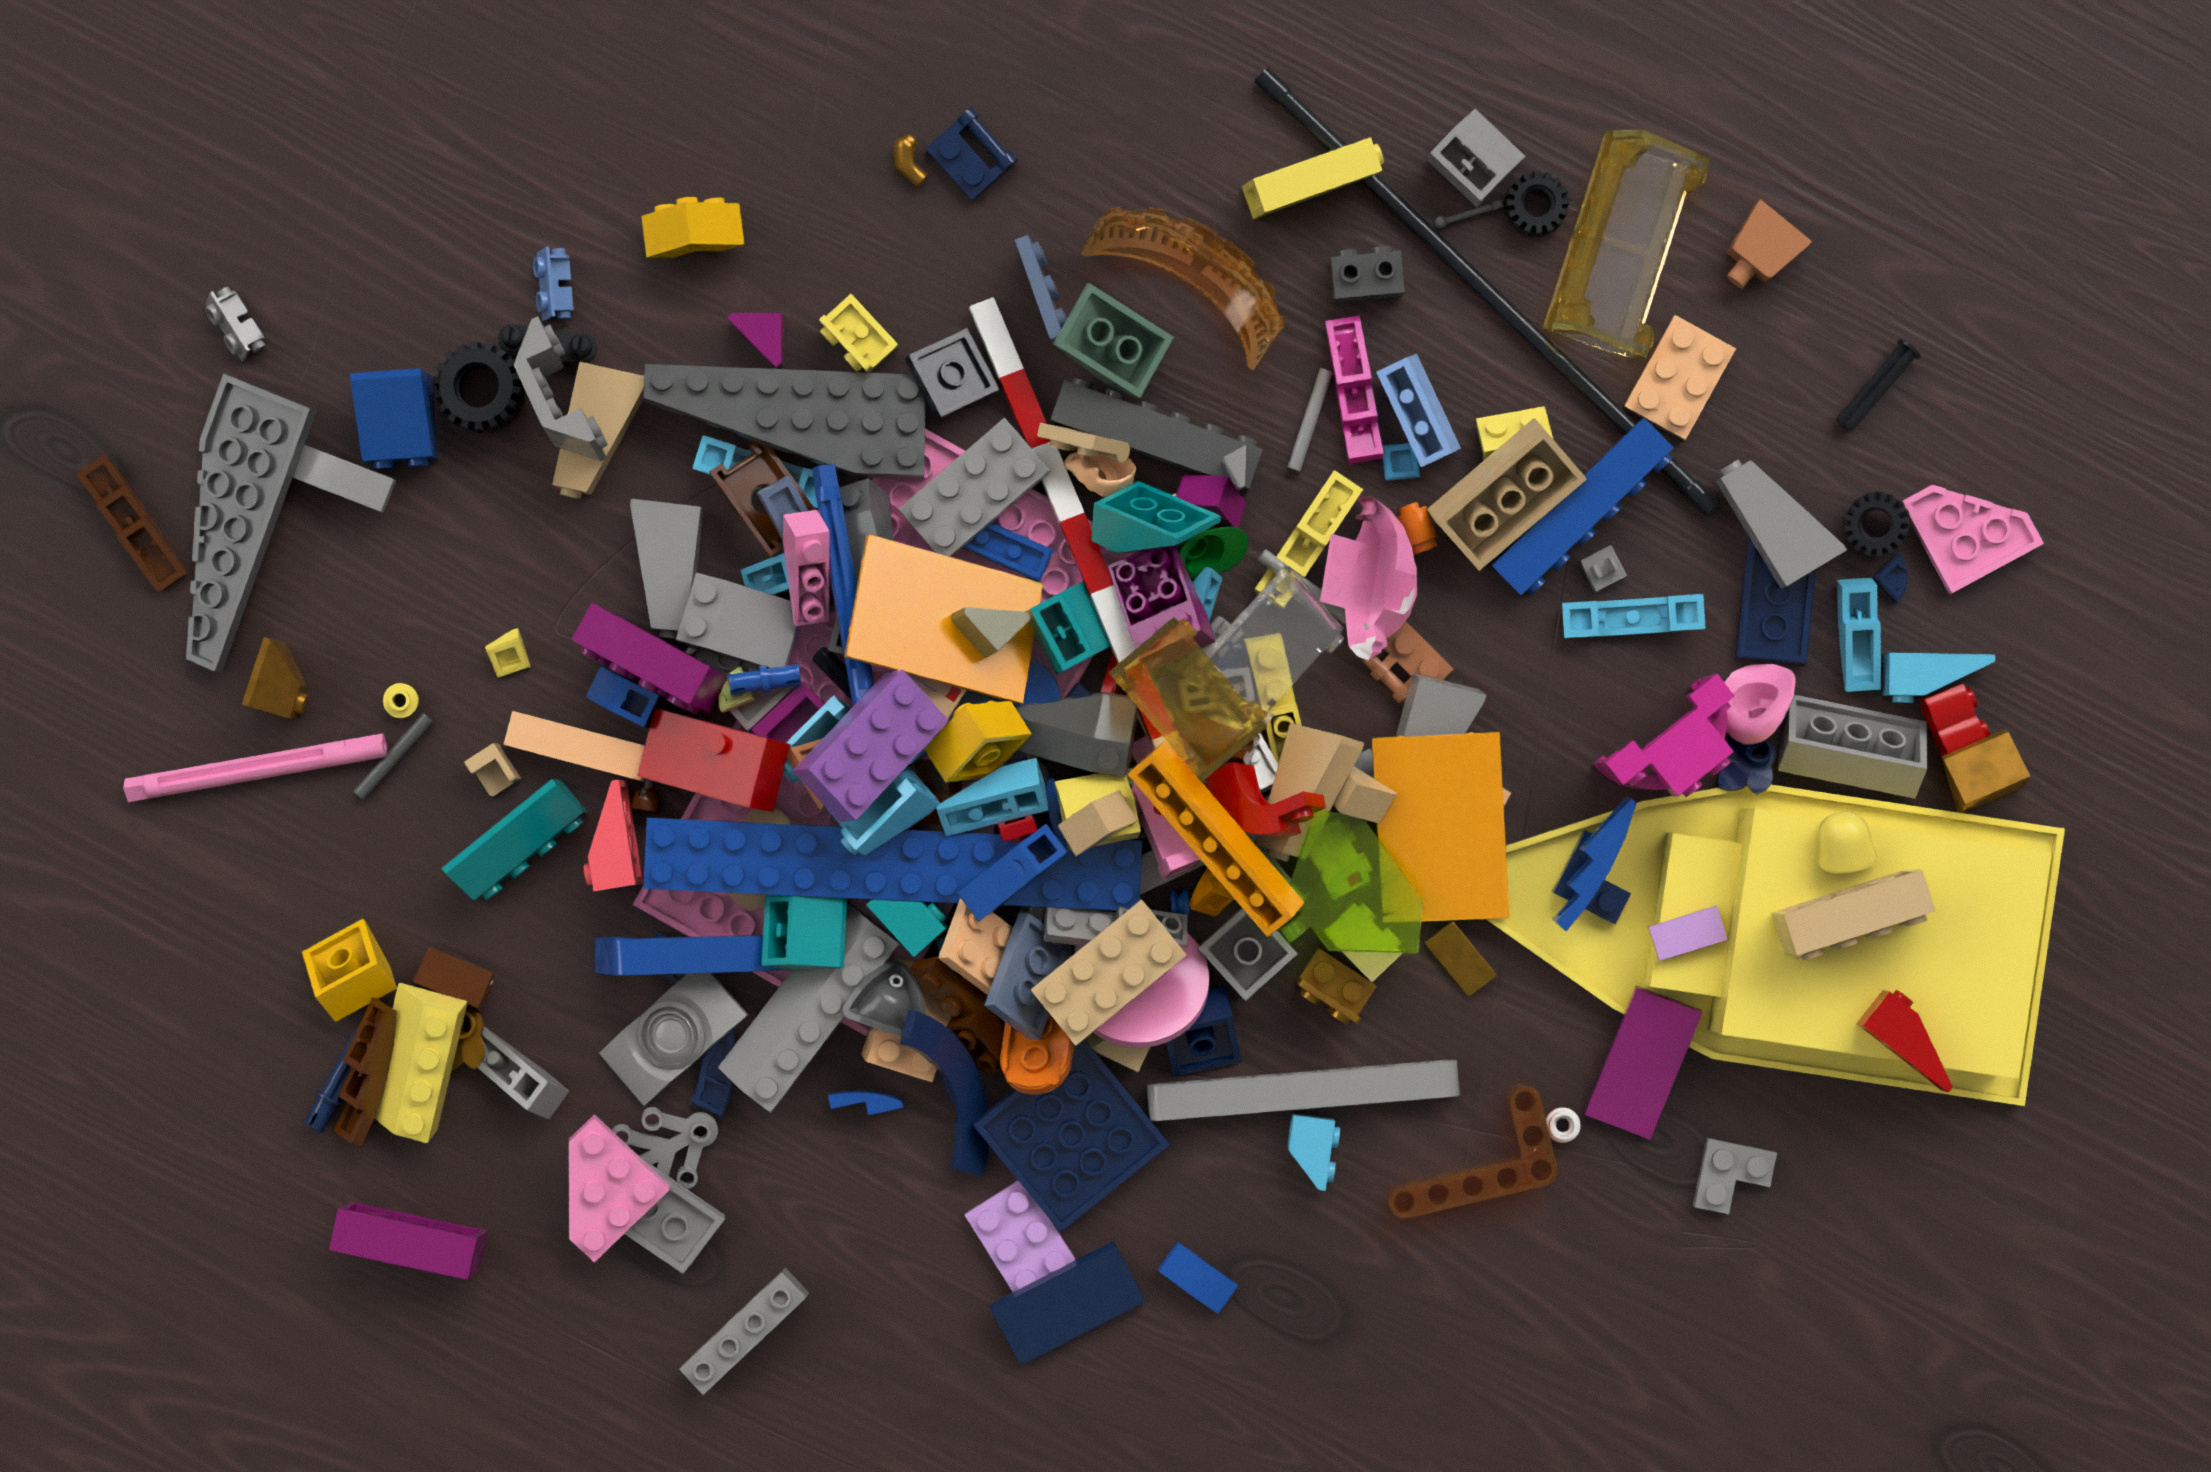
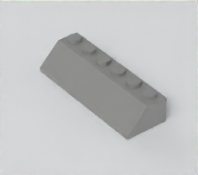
(804, 1015)

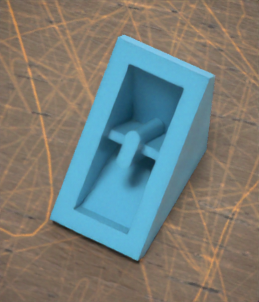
(767, 576)

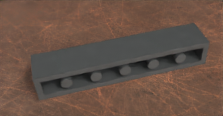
(1150, 432)

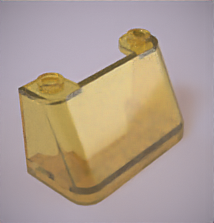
(1188, 698)

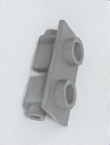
(238, 336)

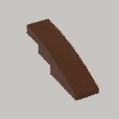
(131, 522)
(369, 1062)

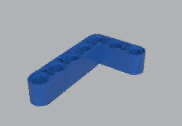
(679, 955)

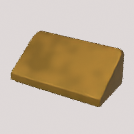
(1460, 958)

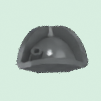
(885, 998)

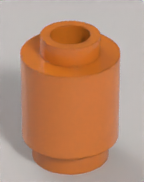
(1418, 527)

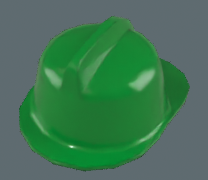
(1214, 549)

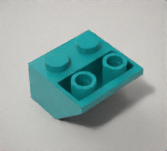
(1068, 627)
(804, 932)

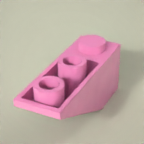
(807, 566)

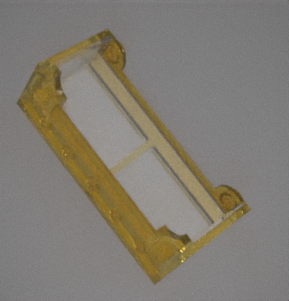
(1623, 241)

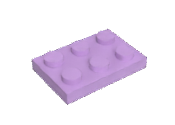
(1019, 1236)

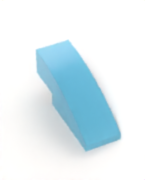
(1859, 634)

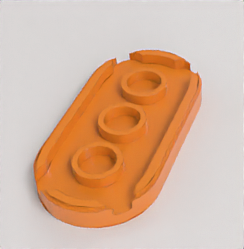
(1036, 1064)

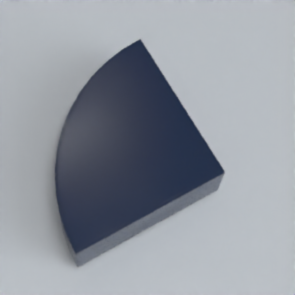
(1893, 578)

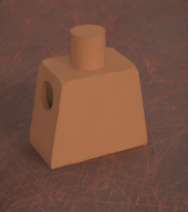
(1764, 245)

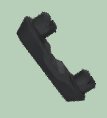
(576, 345)

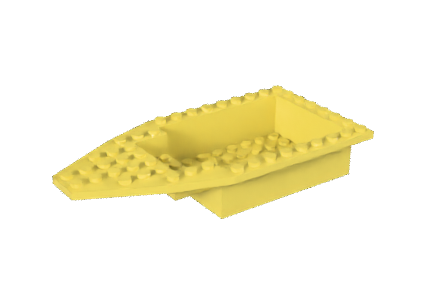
(1966, 968)

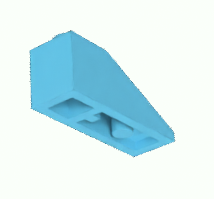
(1921, 673)
(996, 798)

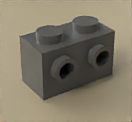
(1366, 275)

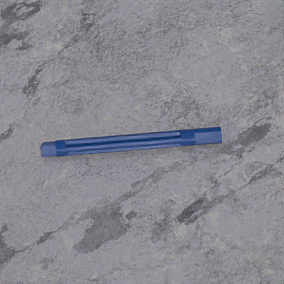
(841, 571)

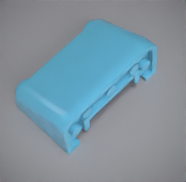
(892, 812)

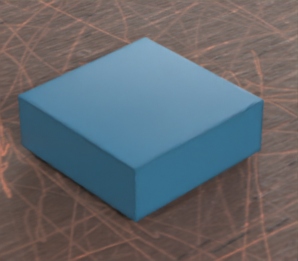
(1400, 462)

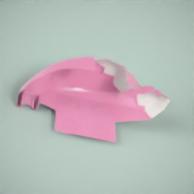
(1371, 578)

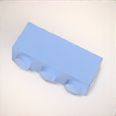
(1418, 410)

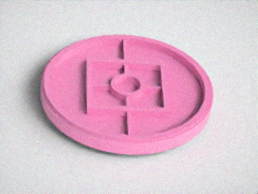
(1164, 1007)

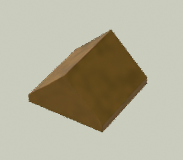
(1984, 771)

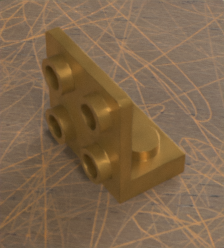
(1336, 985)

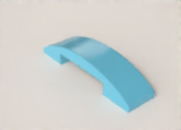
(714, 452)
(1633, 616)

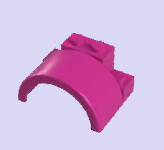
(1681, 751)

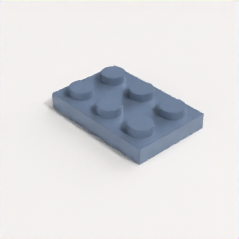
(1042, 286)
(1022, 967)

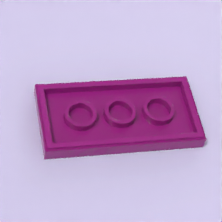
(1643, 1062)

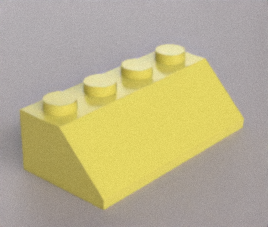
(420, 1061)

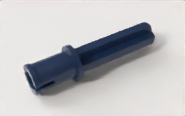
(328, 1096)

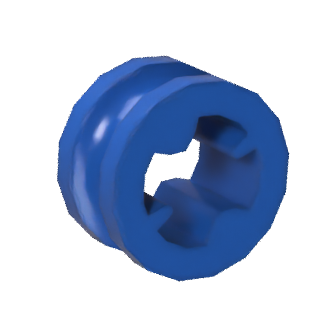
(1180, 902)

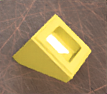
(508, 654)

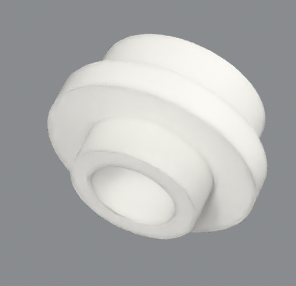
(1573, 1127)

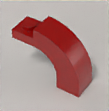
(1239, 794)

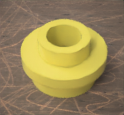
(410, 706)

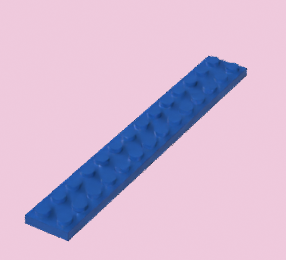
(905, 868)

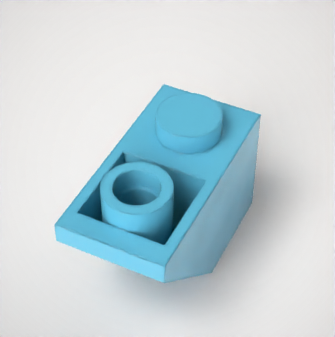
(1311, 1145)

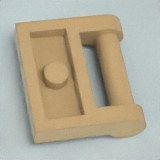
(1084, 443)

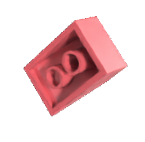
(614, 849)

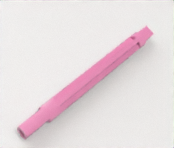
(255, 767)

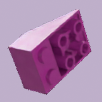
(1155, 589)

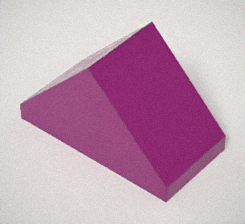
(764, 332)
(1215, 495)

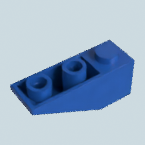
(1013, 872)

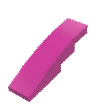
(1354, 389)

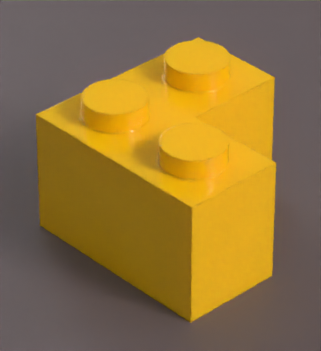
(692, 227)

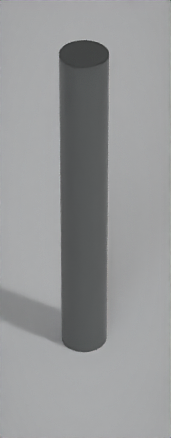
(393, 756)

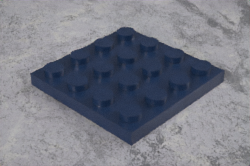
(1073, 1140)

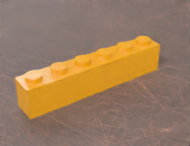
(1216, 838)

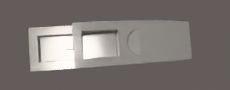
(1080, 926)

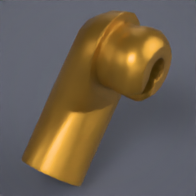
(904, 160)

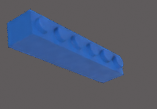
(1596, 498)

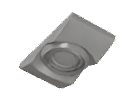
(673, 1034)

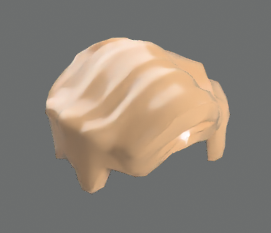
(1101, 473)

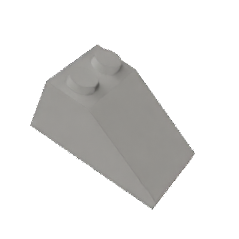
(737, 622)

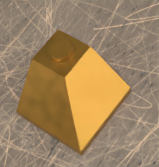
(276, 682)

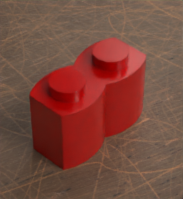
(1953, 718)

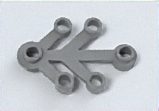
(663, 1149)

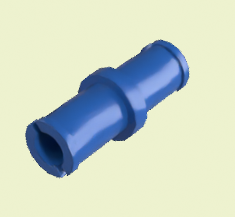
(764, 679)

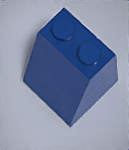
(395, 417)

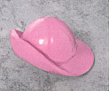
(1759, 702)

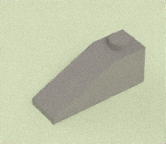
(520, 1077)

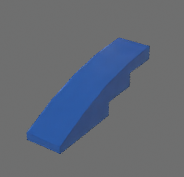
(1602, 851)

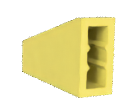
(1312, 177)

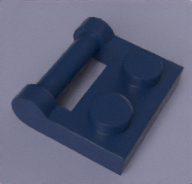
(963, 163)

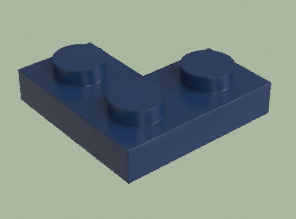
(1609, 898)

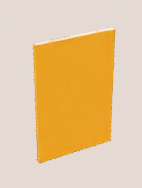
(907, 623)
(1447, 821)

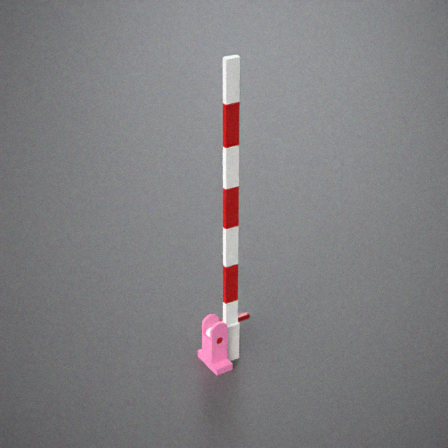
(1168, 846)

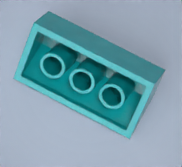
(515, 840)

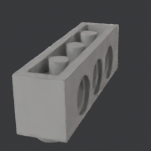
(744, 1331)

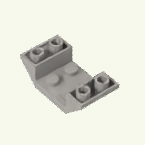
(536, 360)

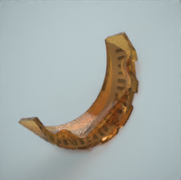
(1202, 260)

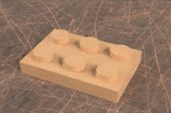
(1679, 378)
(975, 947)

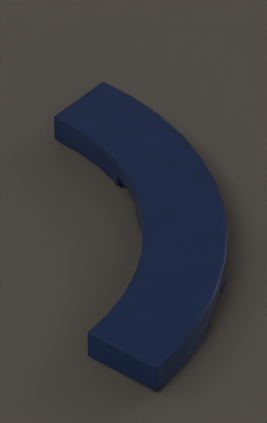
(962, 1083)
(713, 1086)

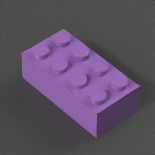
(870, 745)

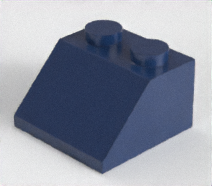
(1209, 1041)

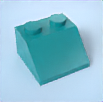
(911, 922)

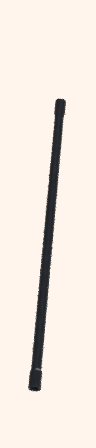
(1282, 95)

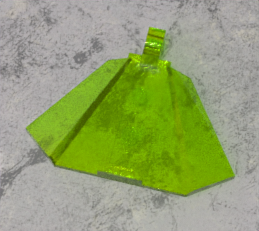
(1353, 890)

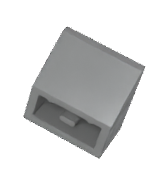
(1475, 157)

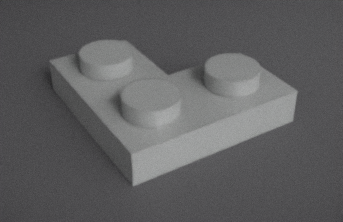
(1723, 1165)

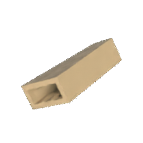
(613, 402)
(1313, 764)

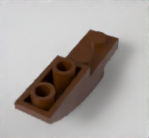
(970, 1021)

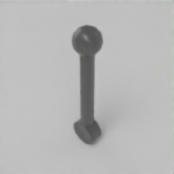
(1441, 222)

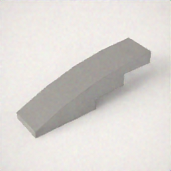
(344, 478)

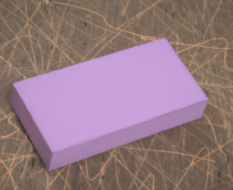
(1687, 933)

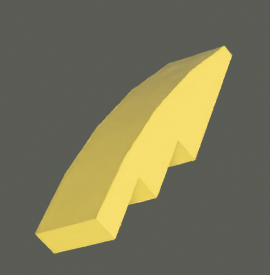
(1316, 526)

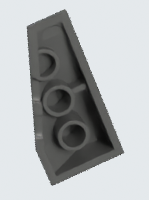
(865, 513)
(1083, 731)

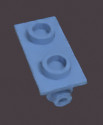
(551, 297)

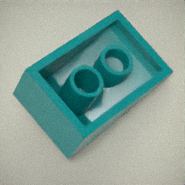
(1146, 519)

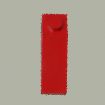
(1903, 1033)

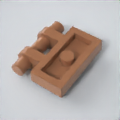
(1412, 655)

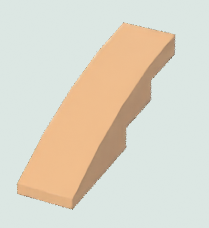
(574, 745)

